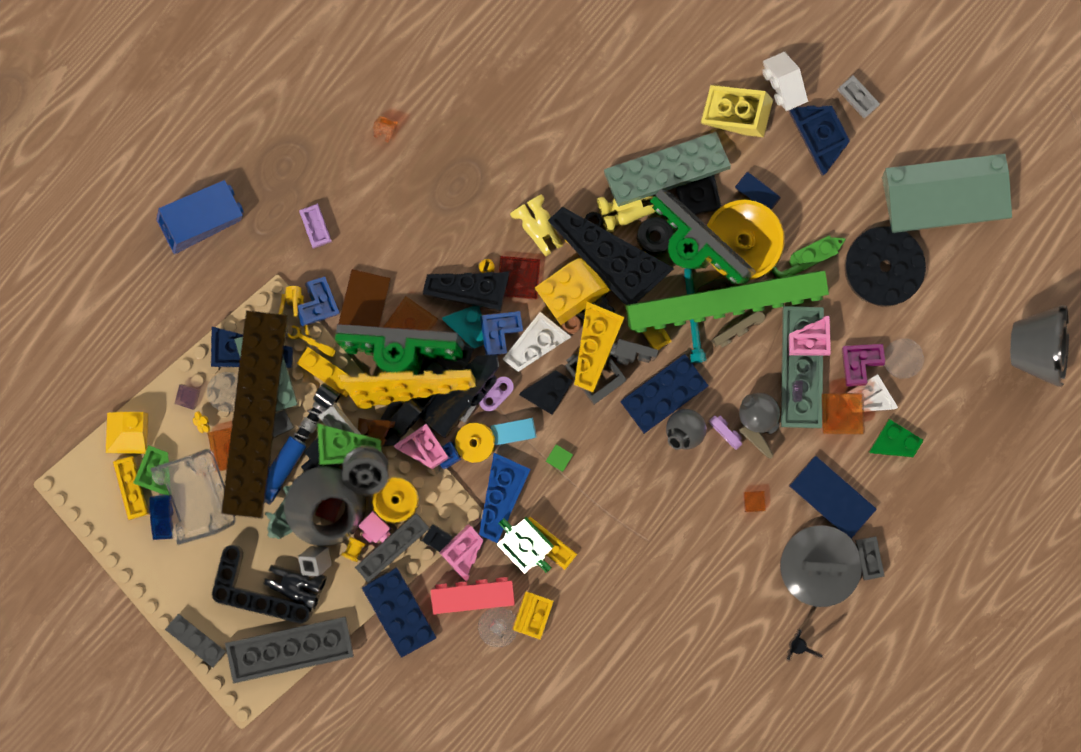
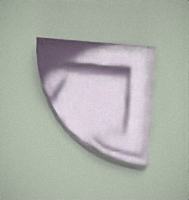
(797, 390)

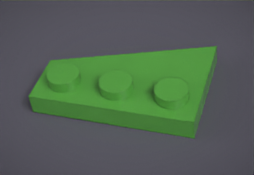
(337, 443)

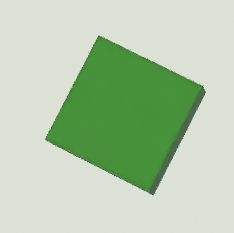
(559, 458)

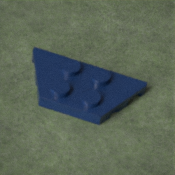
(821, 134)

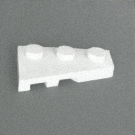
(535, 341)

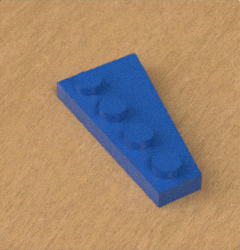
(503, 490)

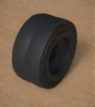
(654, 224)

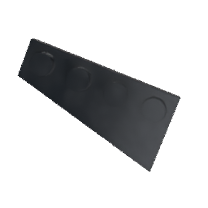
(475, 289)

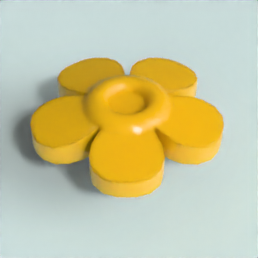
(201, 422)

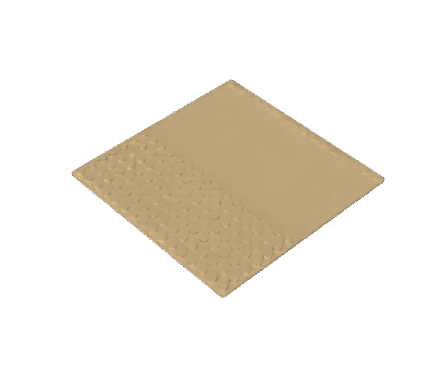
(180, 578)

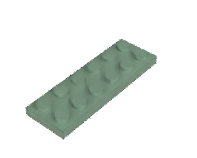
(667, 169)
(798, 368)

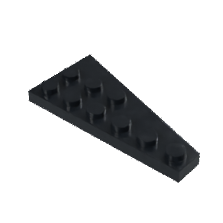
(618, 263)

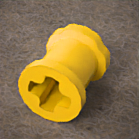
(353, 549)

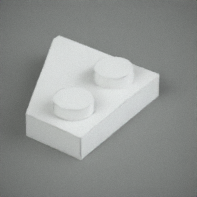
(875, 395)

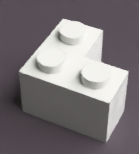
(786, 80)

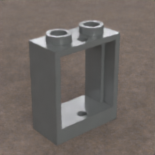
(572, 361)

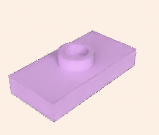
(315, 226)

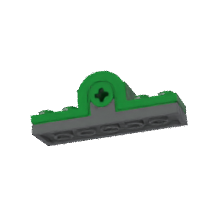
(706, 244)
(399, 348)

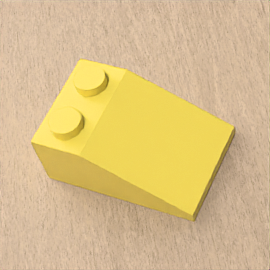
(737, 110)

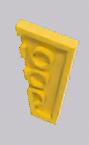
(597, 339)

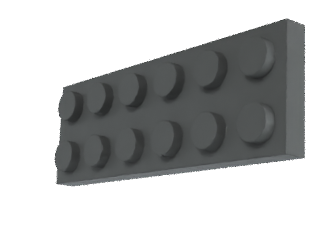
(289, 650)

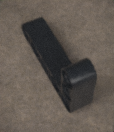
(252, 597)

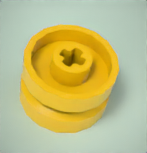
(404, 508)

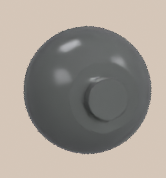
(759, 413)
(685, 429)

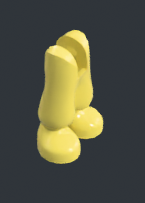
(626, 213)
(538, 227)

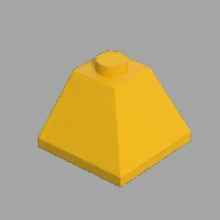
(127, 432)

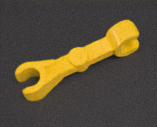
(324, 348)

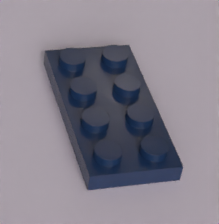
(664, 393)
(399, 612)

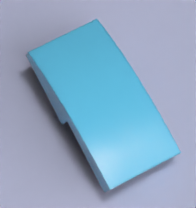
(514, 431)

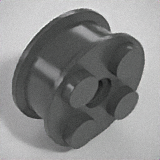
(365, 470)

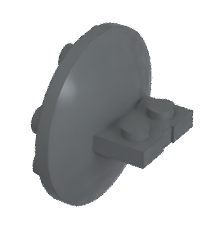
(820, 566)

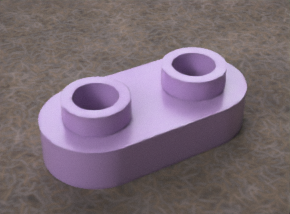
(496, 394)
(732, 438)

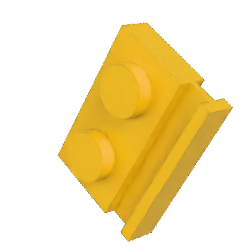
(532, 615)

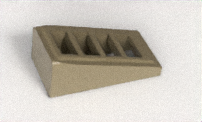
(757, 440)

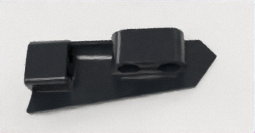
(448, 408)
(407, 413)

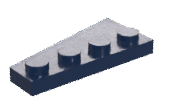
(225, 352)

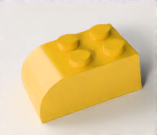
(571, 289)

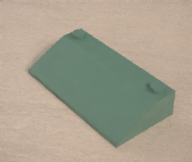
(948, 193)

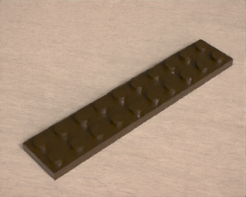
(254, 414)

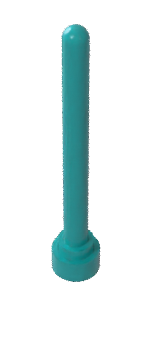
(698, 354)

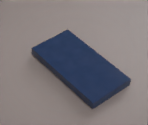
(832, 497)

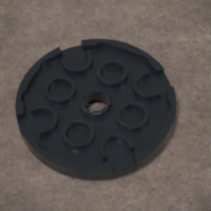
(864, 270)

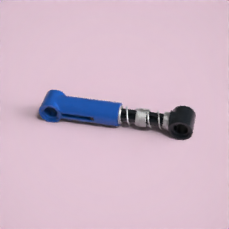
(296, 445)

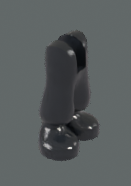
(293, 584)

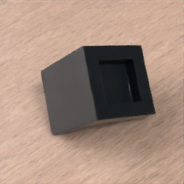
(437, 537)

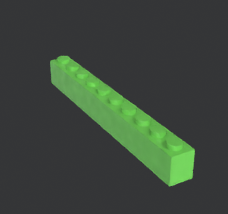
(726, 300)

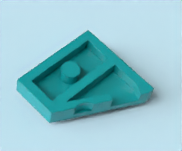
(467, 325)

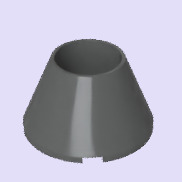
(1042, 345)
(307, 492)

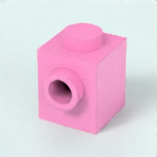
(375, 528)

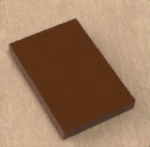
(364, 299)

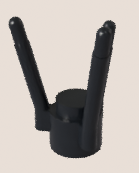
(799, 646)

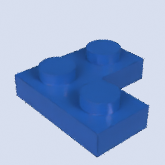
(321, 305)
(494, 328)

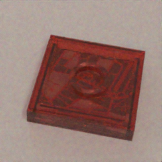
(523, 276)

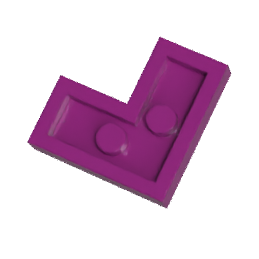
(857, 358)

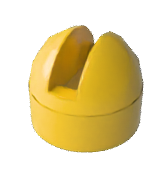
(491, 267)

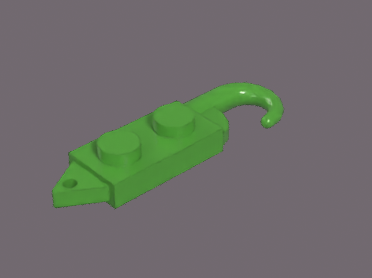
(811, 256)

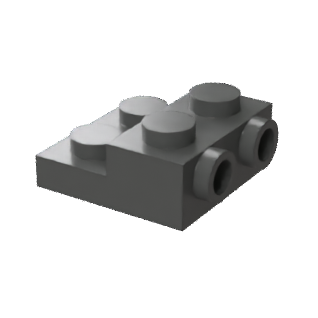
(626, 352)

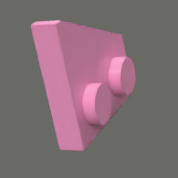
(812, 339)
(423, 447)
(462, 551)

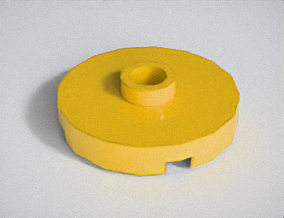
(484, 438)

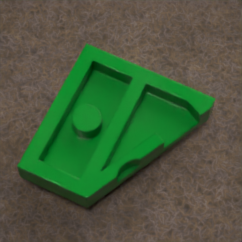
(896, 441)

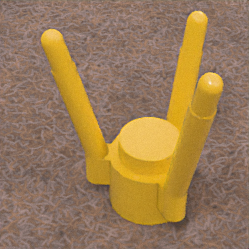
(293, 298)

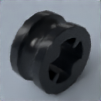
(591, 214)

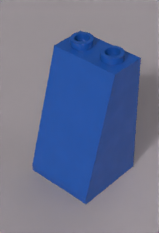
(199, 216)

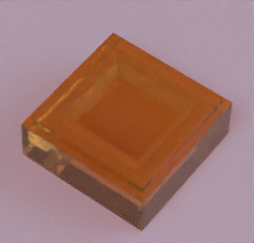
(754, 501)

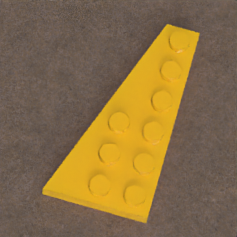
(403, 386)

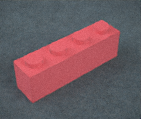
(472, 597)

